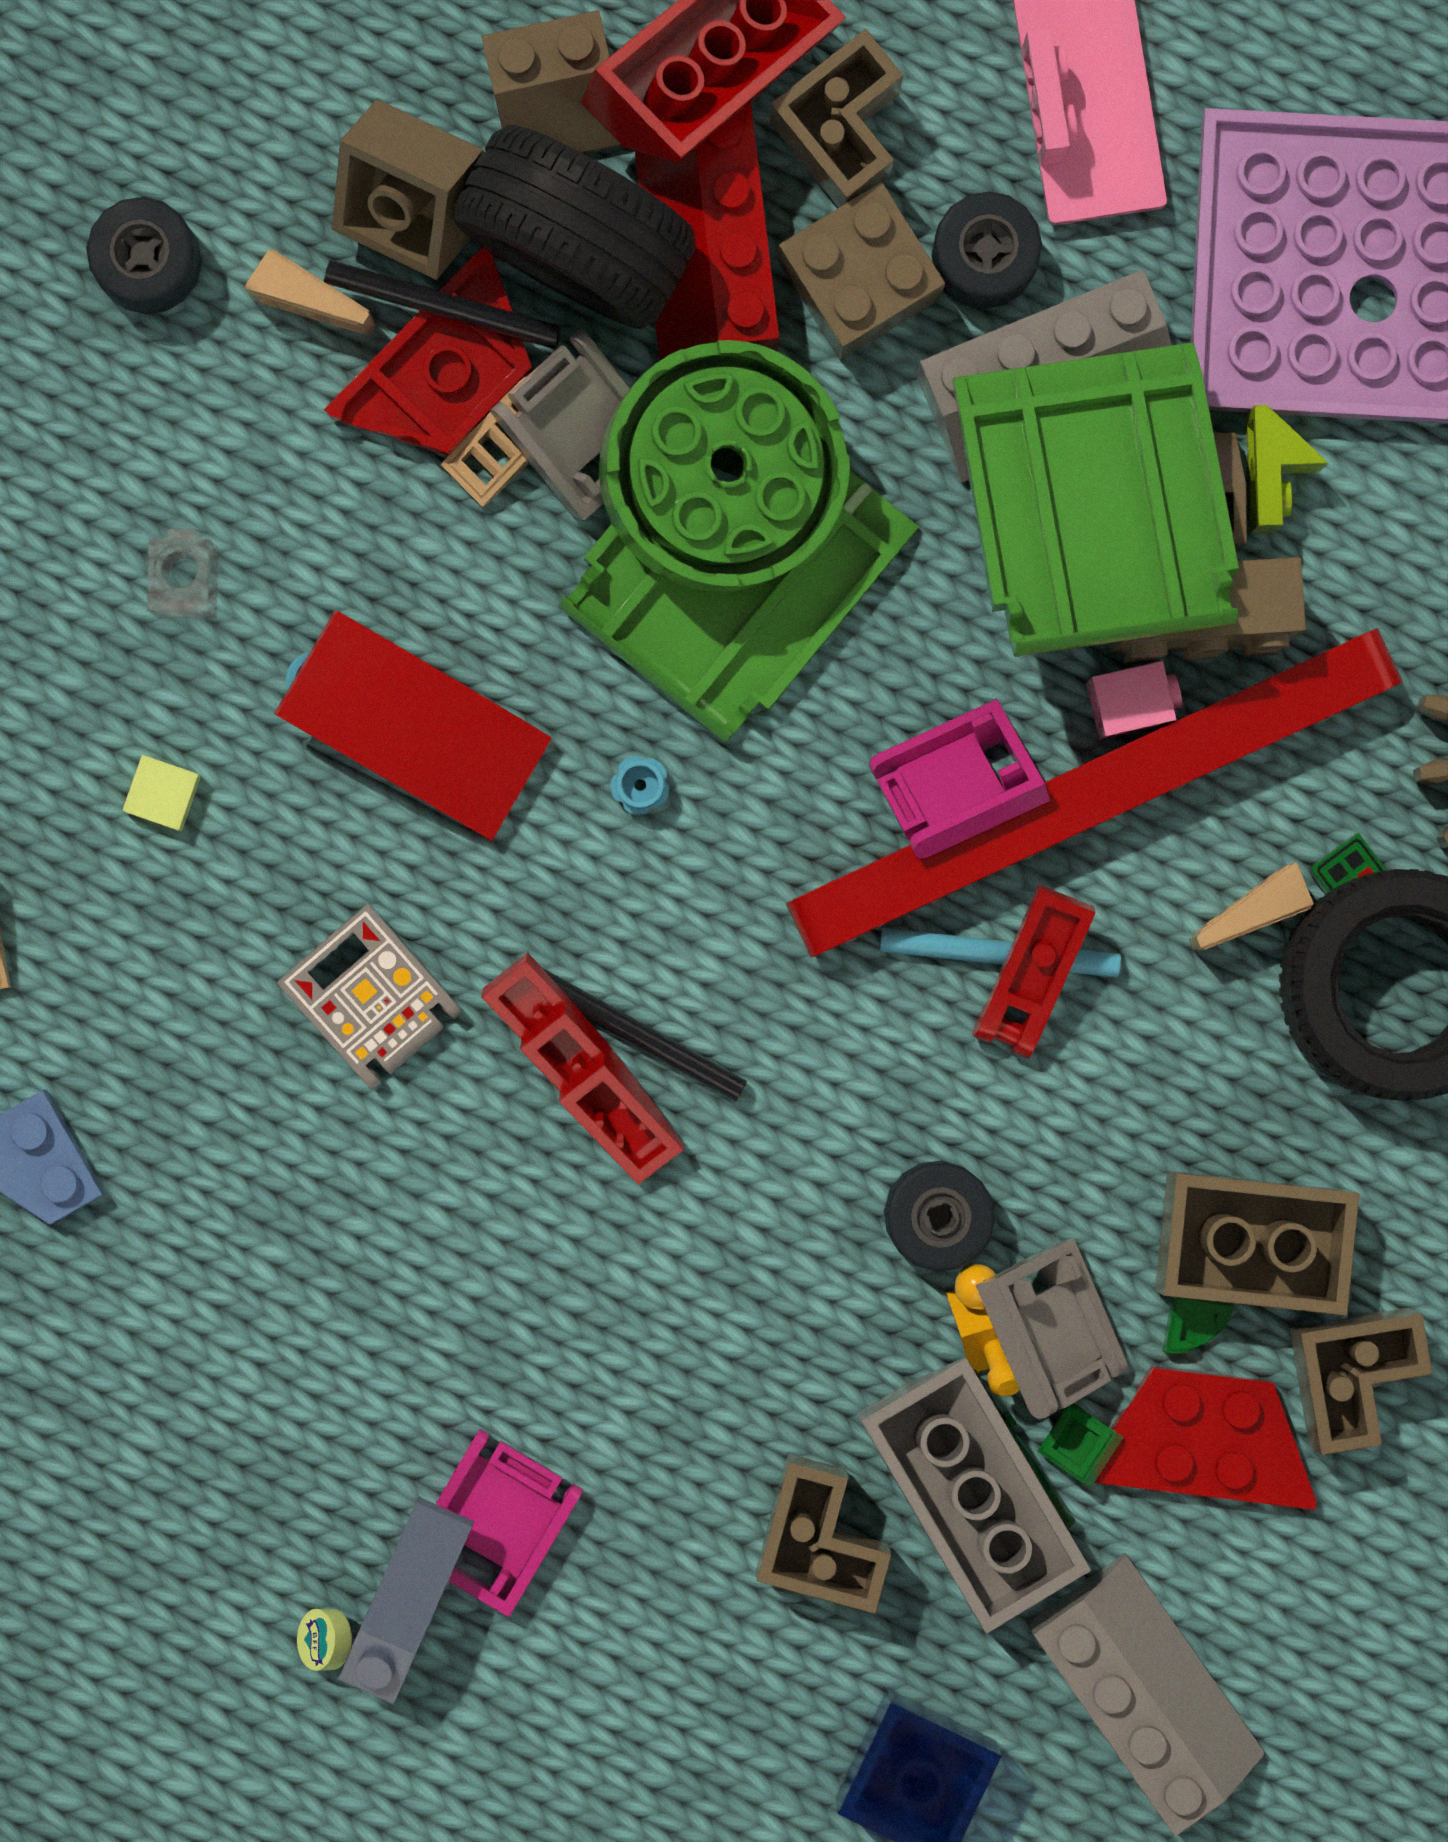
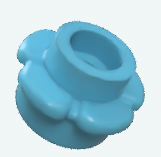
(628, 773)

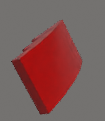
(413, 725)

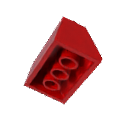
(701, 68)
(729, 277)

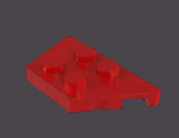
(438, 372)
(1208, 1440)

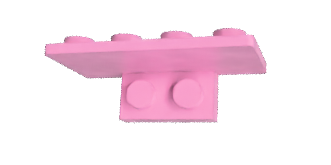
(1090, 108)

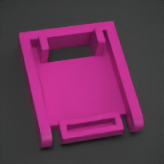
(946, 786)
(511, 1515)

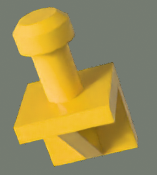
(977, 1332)

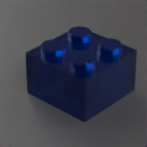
(917, 1774)

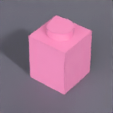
(1133, 700)

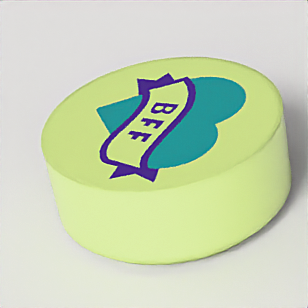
(324, 1639)

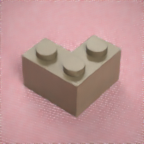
(827, 115)
(1342, 1361)
(806, 1550)

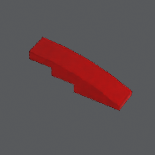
(583, 1068)

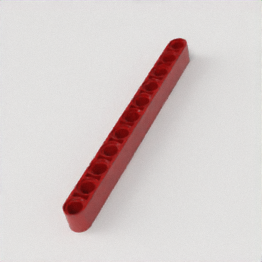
(1102, 790)

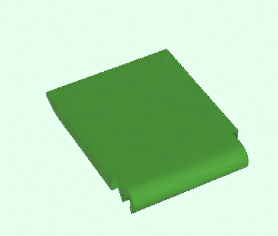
(1099, 498)
(739, 647)

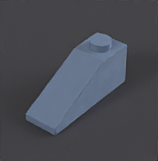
(406, 1600)

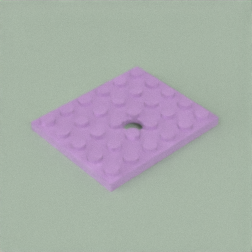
(1282, 235)

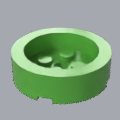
(662, 479)

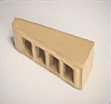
(295, 290)
(471, 445)
(1269, 902)

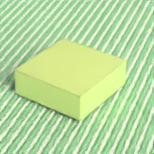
(161, 793)

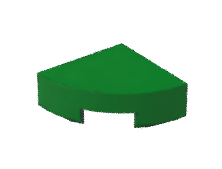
(1194, 1323)

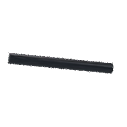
(442, 304)
(653, 1041)

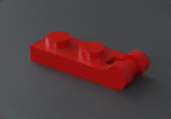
(1035, 970)

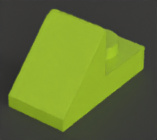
(1273, 451)

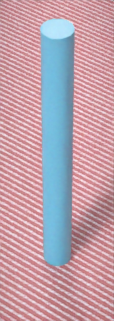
(984, 950)

